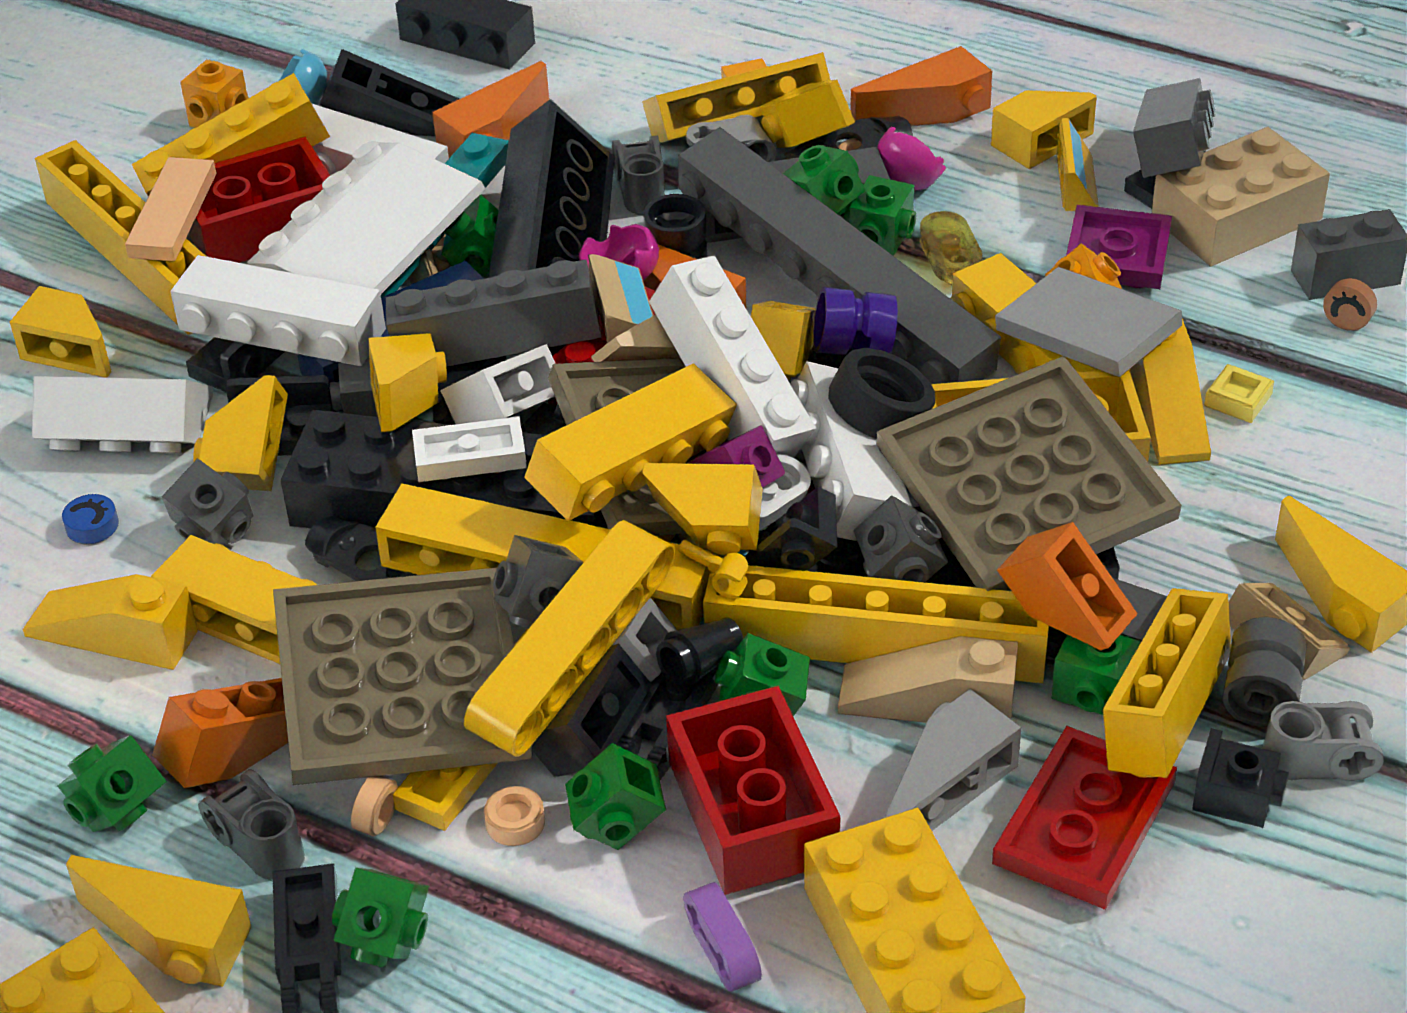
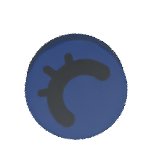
(90, 518)

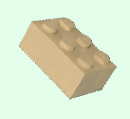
(1242, 196)

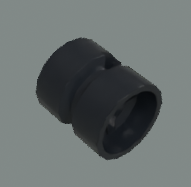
(678, 224)

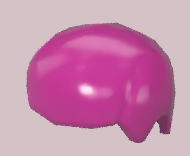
(909, 160)
(629, 245)

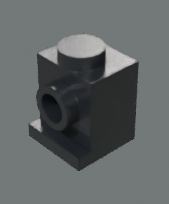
(1238, 781)

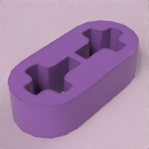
(722, 936)

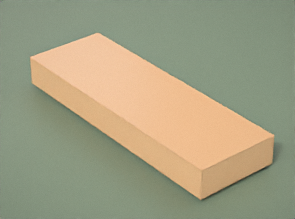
(170, 209)

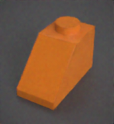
(1067, 586)

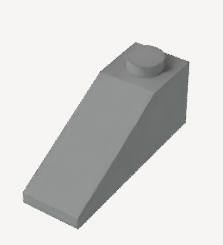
(957, 758)

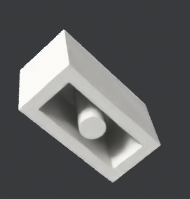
(502, 388)

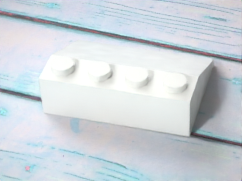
(370, 218)

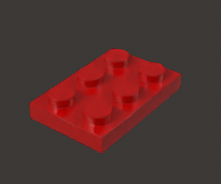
(1081, 821)

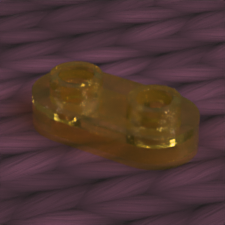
(948, 244)

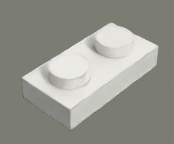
(469, 449)

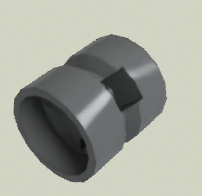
(1263, 669)

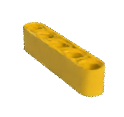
(569, 638)

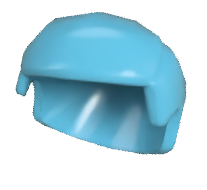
(310, 74)

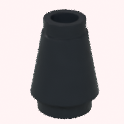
(696, 650)

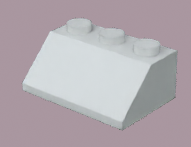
(119, 412)

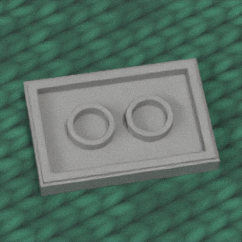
(1089, 321)

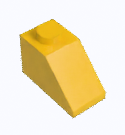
(806, 114)
(1029, 123)
(60, 333)
(404, 377)
(246, 435)
(710, 502)

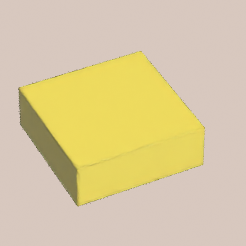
(1239, 393)

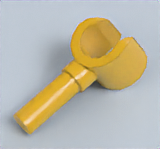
(729, 571)

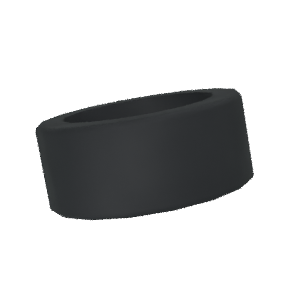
(878, 390)

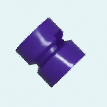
(854, 323)

